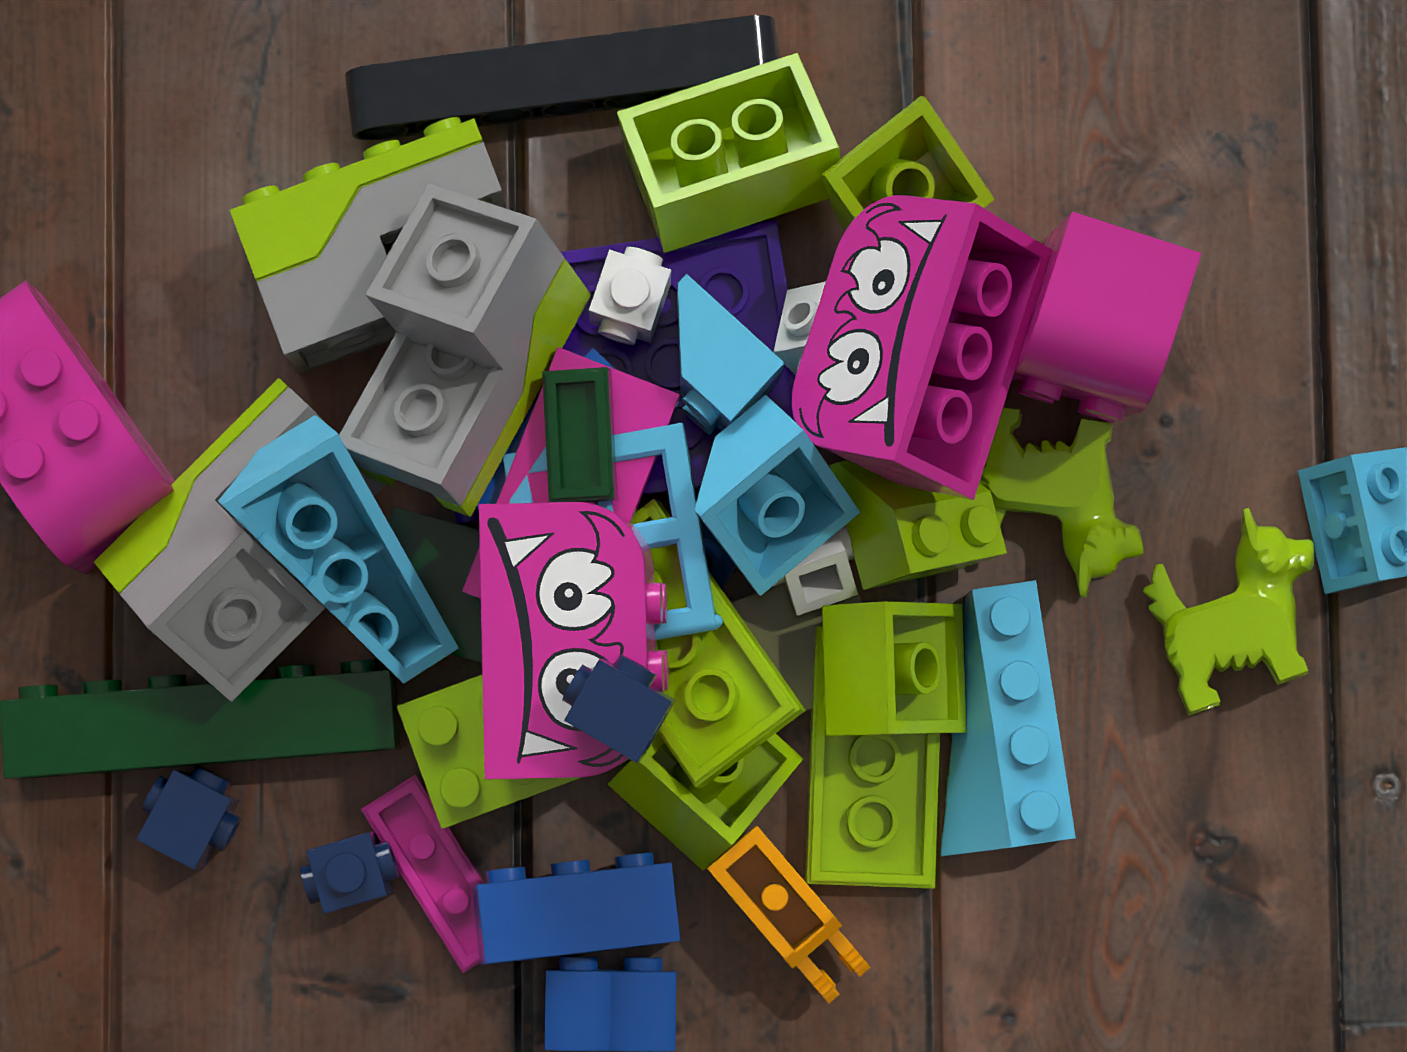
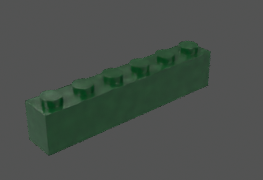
(197, 723)

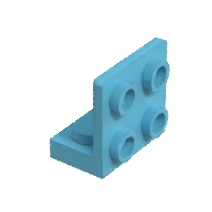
(1358, 518)

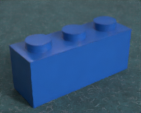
(575, 910)

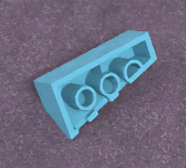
(327, 529)
(1009, 764)

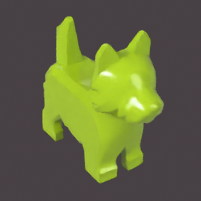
(1067, 485)
(1240, 627)

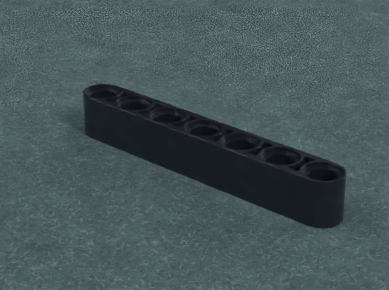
(553, 76)

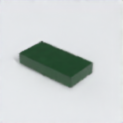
(580, 435)

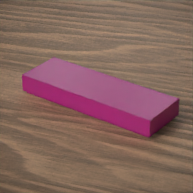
(431, 865)

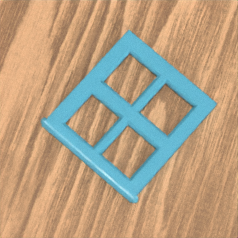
(680, 529)

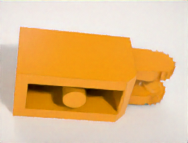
(783, 907)

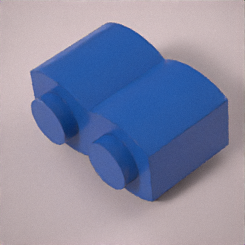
(610, 1006)

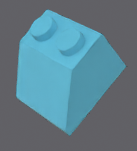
(719, 360)
(770, 495)

